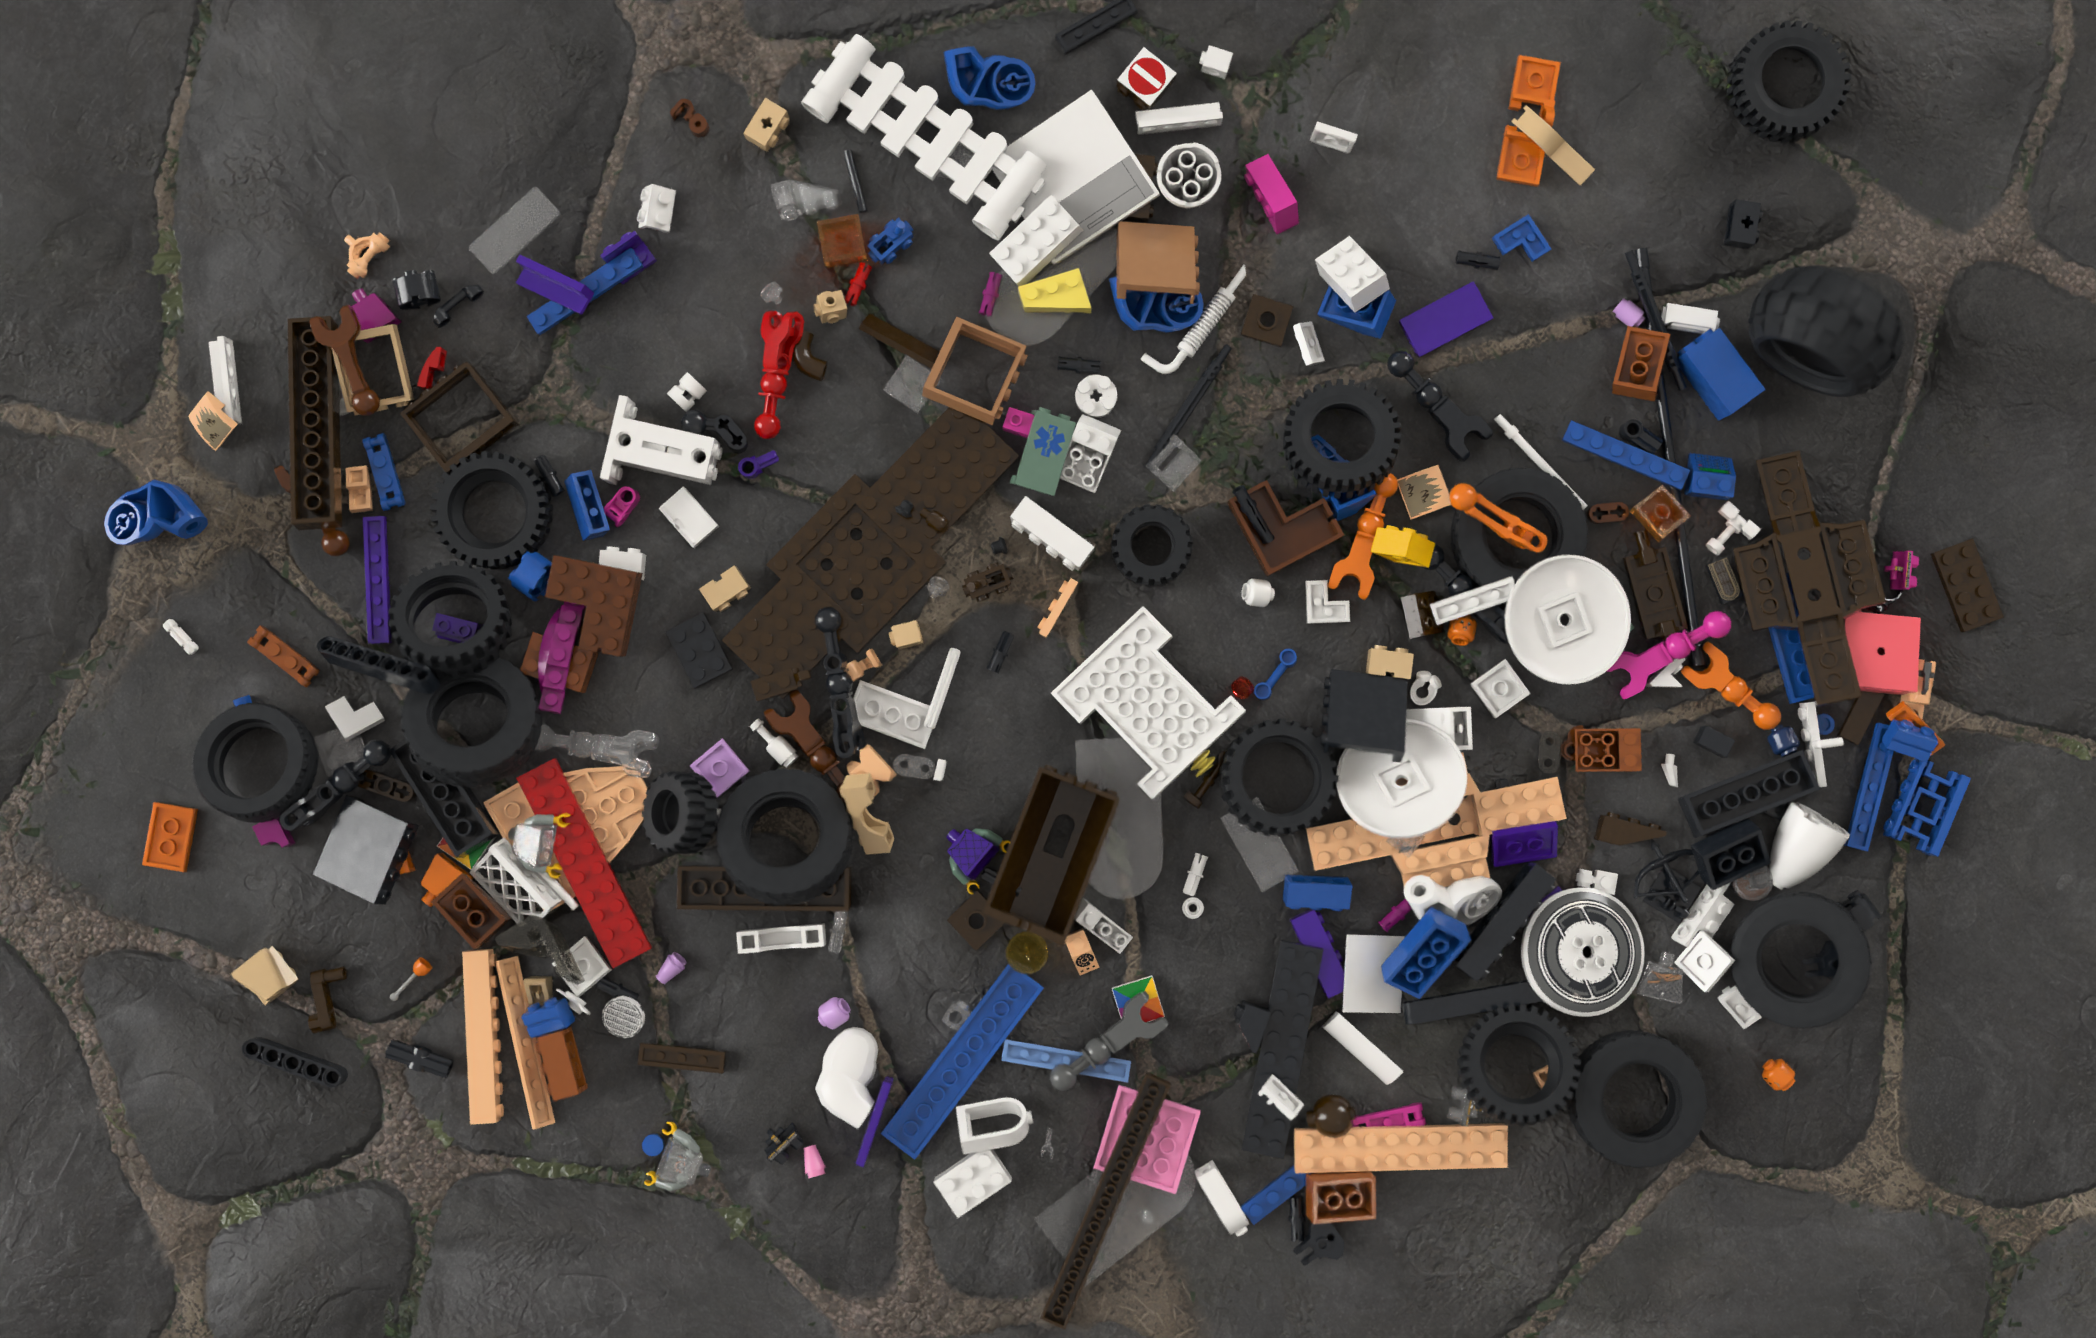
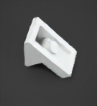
(1663, 676)

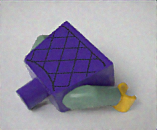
(972, 852)

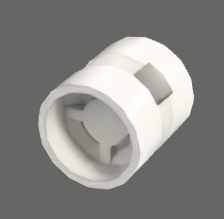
(694, 389)

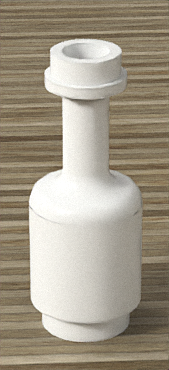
(777, 746)

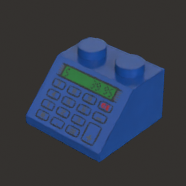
(1710, 477)

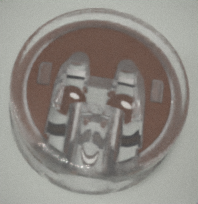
(1753, 885)

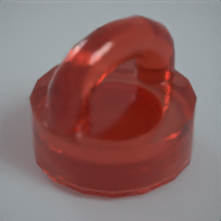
(1242, 687)

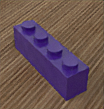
(1311, 932)

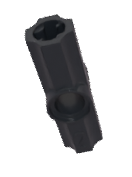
(419, 1058)

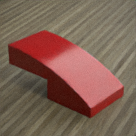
(434, 363)

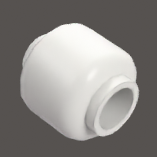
(1257, 592)

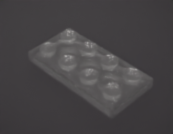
(1262, 854)

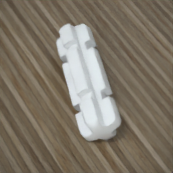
(180, 636)

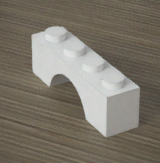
(781, 937)

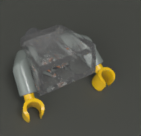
(535, 842)
(679, 1162)

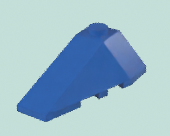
(1344, 506)

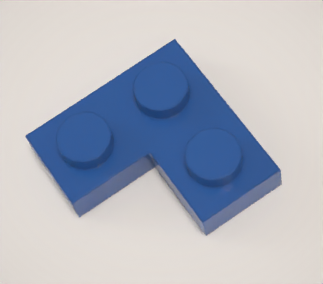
(1522, 233)

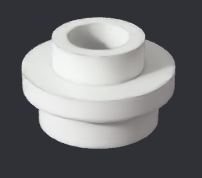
(1185, 907)

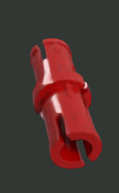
(857, 284)

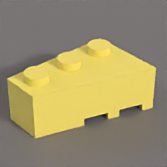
(1056, 294)

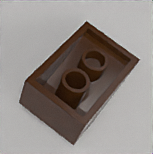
(471, 911)

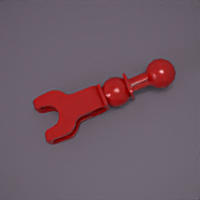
(777, 359)

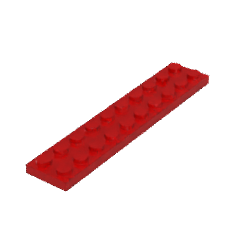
(586, 865)

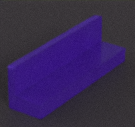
(553, 285)

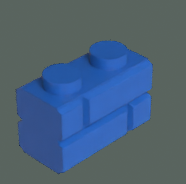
(1910, 740)
(548, 1017)

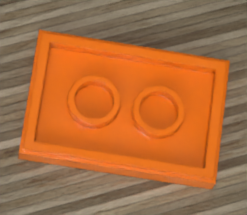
(170, 837)

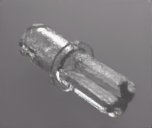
(837, 931)

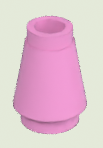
(813, 1162)

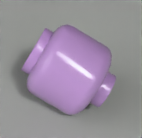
(833, 1013)

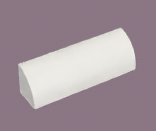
(1362, 1048)

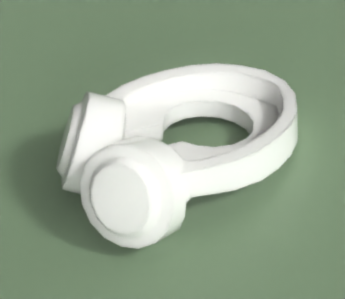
(1421, 678)

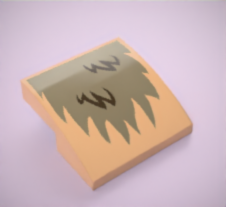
(211, 421)
(1424, 492)

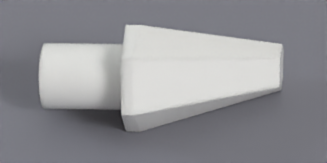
(1670, 770)

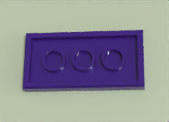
(1445, 319)
(874, 1121)

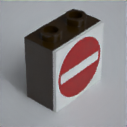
(1146, 80)

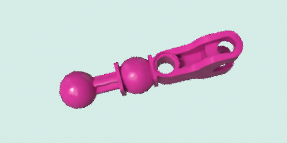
(1675, 647)

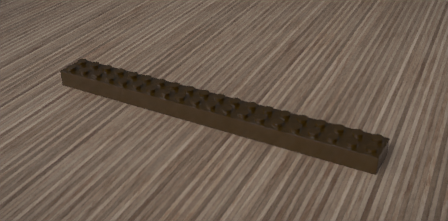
(1105, 1200)

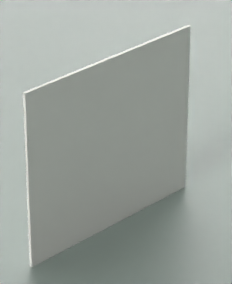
(1363, 975)

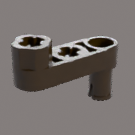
(325, 1016)

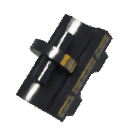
(780, 1140)

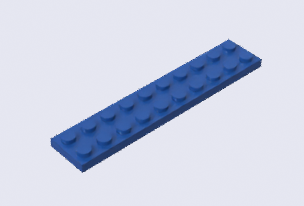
(961, 1061)

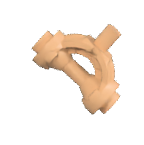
(358, 265)

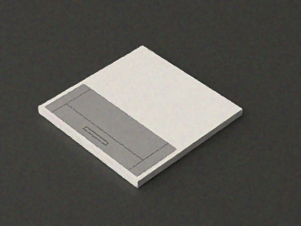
(1086, 170)

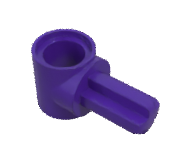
(759, 464)

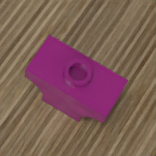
(271, 832)

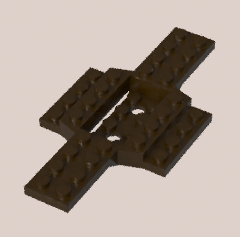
(1850, 568)

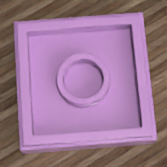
(720, 767)

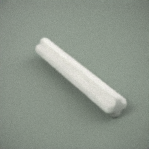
(942, 688)

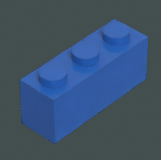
(587, 505)
(1317, 892)

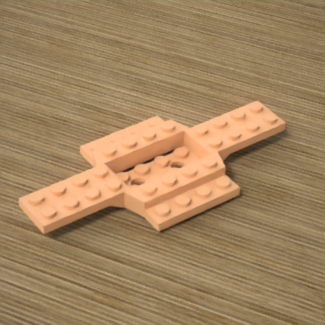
(1450, 861)

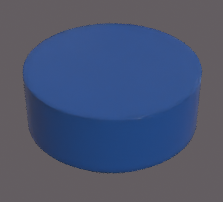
(1825, 723)
(653, 1144)

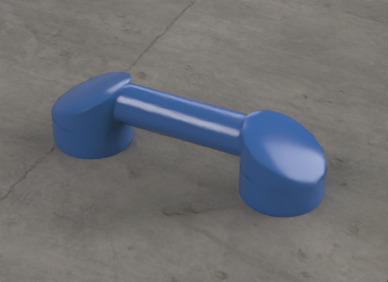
(1288, 659)

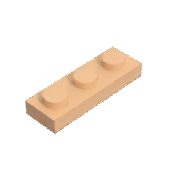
(1057, 607)

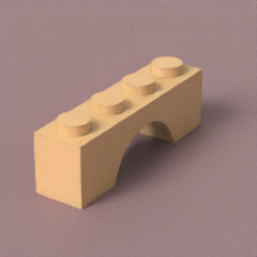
(873, 833)

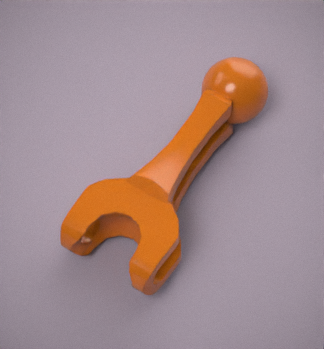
(1514, 531)

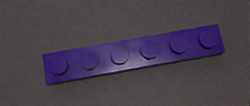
(377, 579)

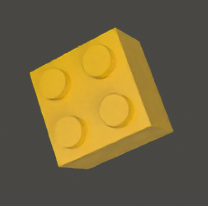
(1403, 546)

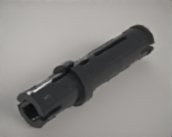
(1249, 507)

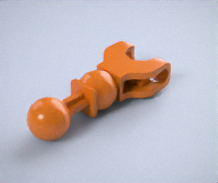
(1732, 687)

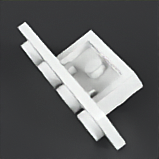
(1705, 915)

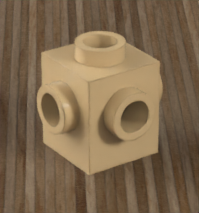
(830, 306)

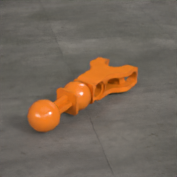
(1359, 557)

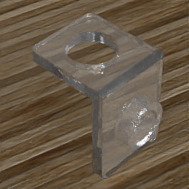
(960, 1007)

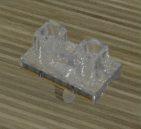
(1462, 1114)

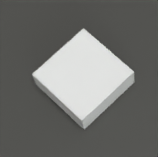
(940, 770)

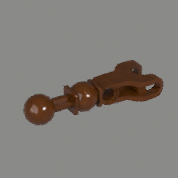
(801, 730)

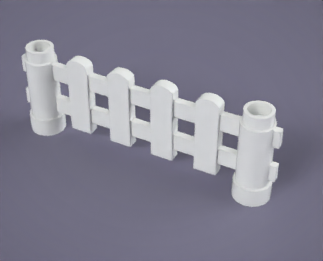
(834, 88)

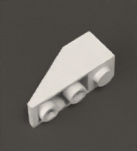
(1102, 926)

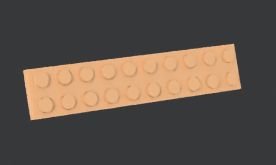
(1402, 1148)

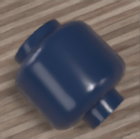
(1783, 740)

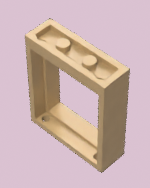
(400, 401)

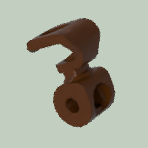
(697, 123)

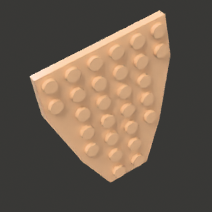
(607, 797)

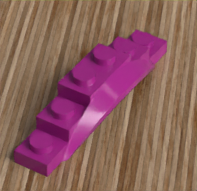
(556, 655)

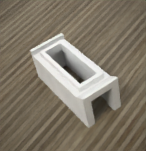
(1689, 318)

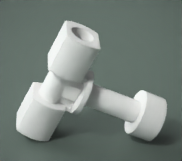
(1734, 524)

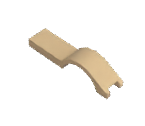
(1554, 145)

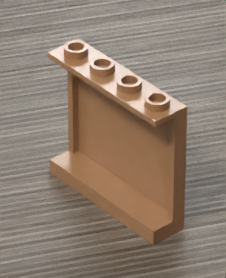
(1156, 259)

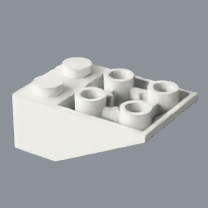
(1089, 453)
(1451, 720)

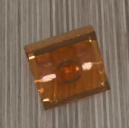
(1660, 513)

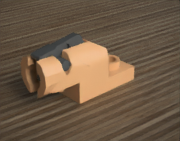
(1917, 700)

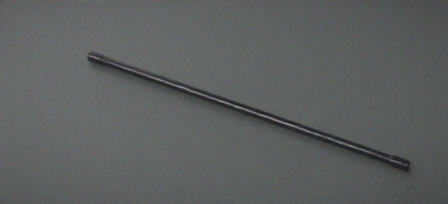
(1697, 655)

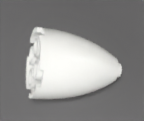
(1803, 845)

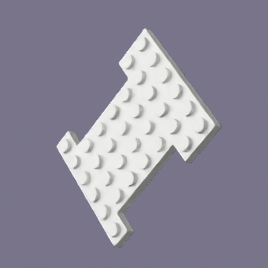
(1146, 701)

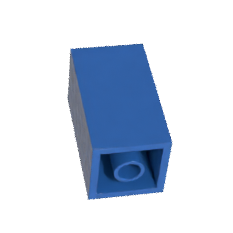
(1718, 373)

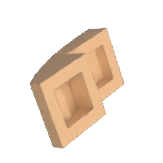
(359, 489)

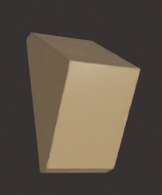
(538, 989)

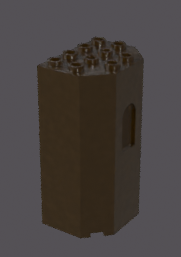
(1049, 883)

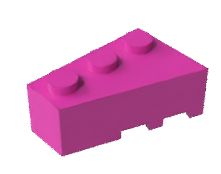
(1272, 193)

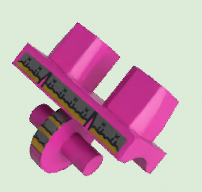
(1901, 570)

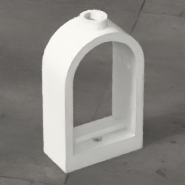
(994, 1140)
(1222, 1198)

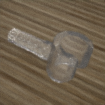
(1047, 1147)
(1146, 1216)

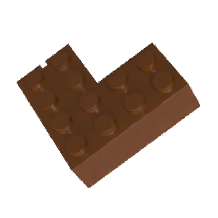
(1294, 535)
(609, 599)

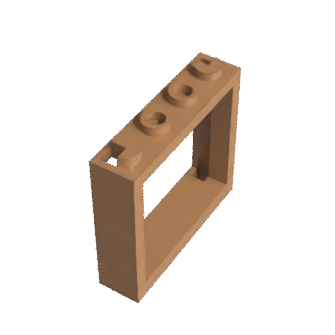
(990, 339)

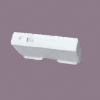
(688, 517)

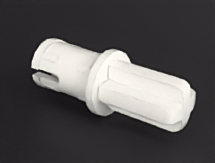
(1195, 874)

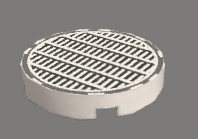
(623, 1017)

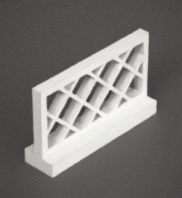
(531, 881)

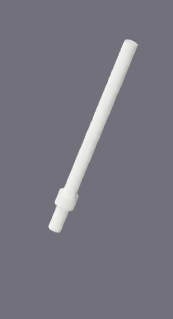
(1512, 432)

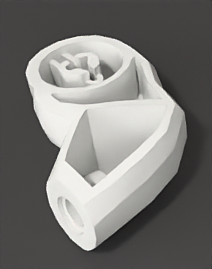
(1463, 899)
(845, 1074)

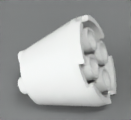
(1193, 166)

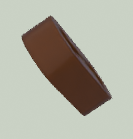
(1608, 518)

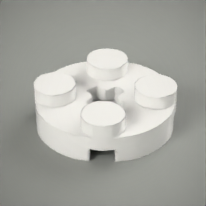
(1102, 385)

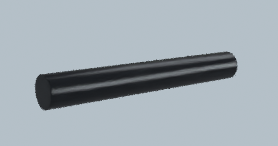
(855, 181)

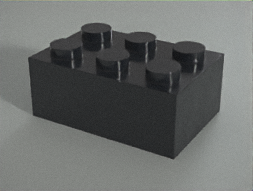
(1730, 854)

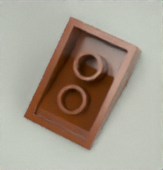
(1640, 363)

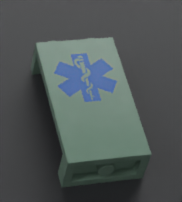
(1044, 452)

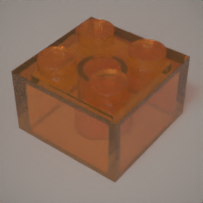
(842, 241)

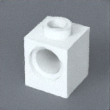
(1215, 61)

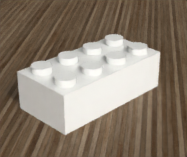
(1036, 241)
(1051, 533)

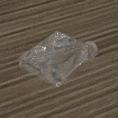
(1178, 468)

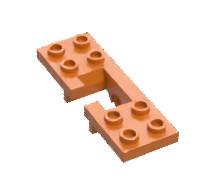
(1535, 84)

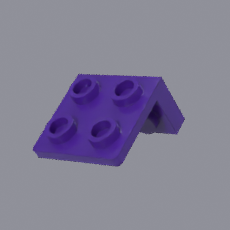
(629, 240)

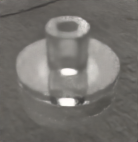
(771, 293)
(937, 587)

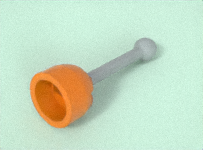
(420, 968)

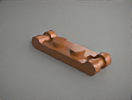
(283, 656)

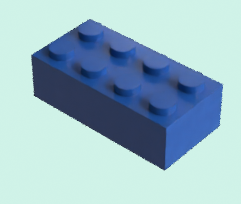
(1425, 953)

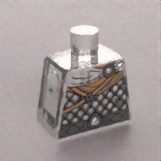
(1662, 980)

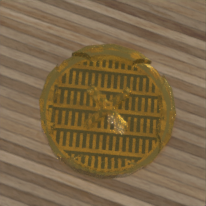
(1026, 953)

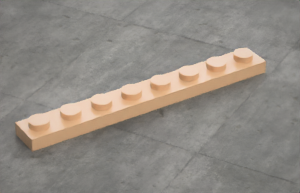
(525, 1047)

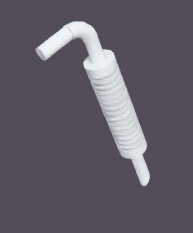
(1201, 328)

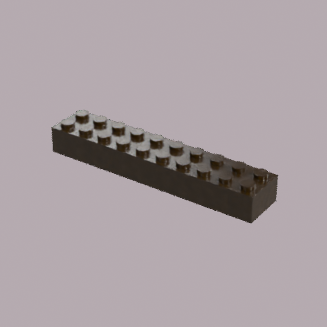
(313, 429)

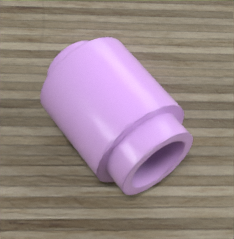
(1629, 313)

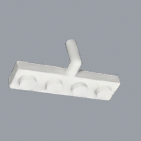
(1813, 744)

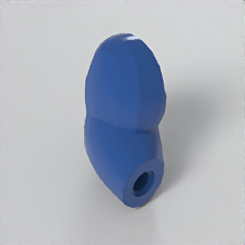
(988, 81)
(1157, 309)
(151, 510)

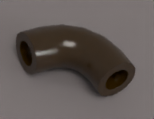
(805, 361)

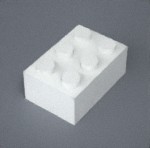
(1352, 274)
(972, 1180)

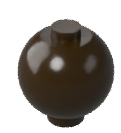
(1331, 1116)

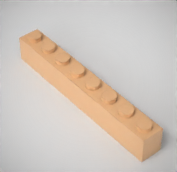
(482, 1036)

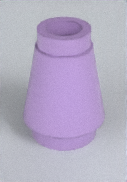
(671, 967)

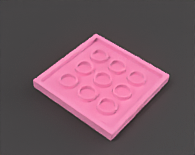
(1165, 1148)

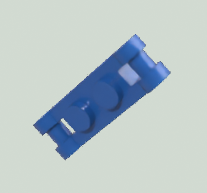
(384, 472)

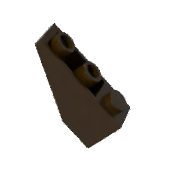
(1621, 832)

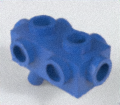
(894, 237)

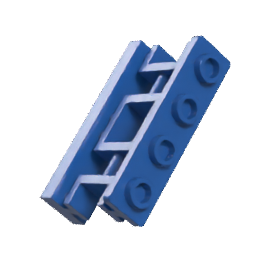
(1942, 812)

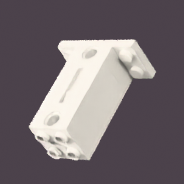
(657, 449)

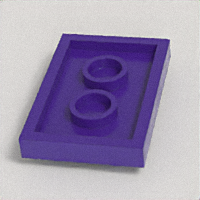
(1524, 843)

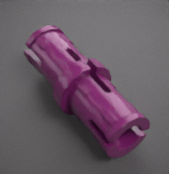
(990, 294)
(1395, 915)

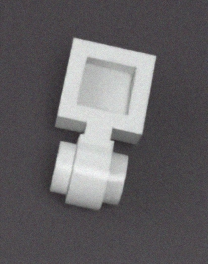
(1601, 880)

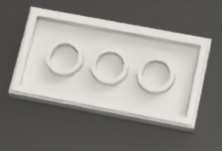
(892, 714)

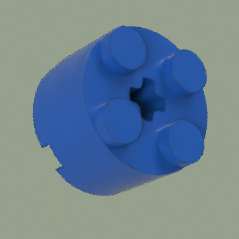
(531, 575)

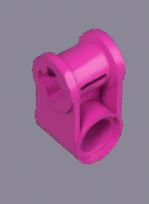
(620, 506)

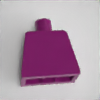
(372, 311)

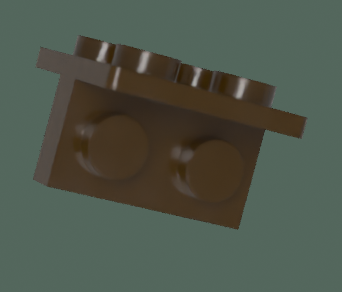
(1419, 615)

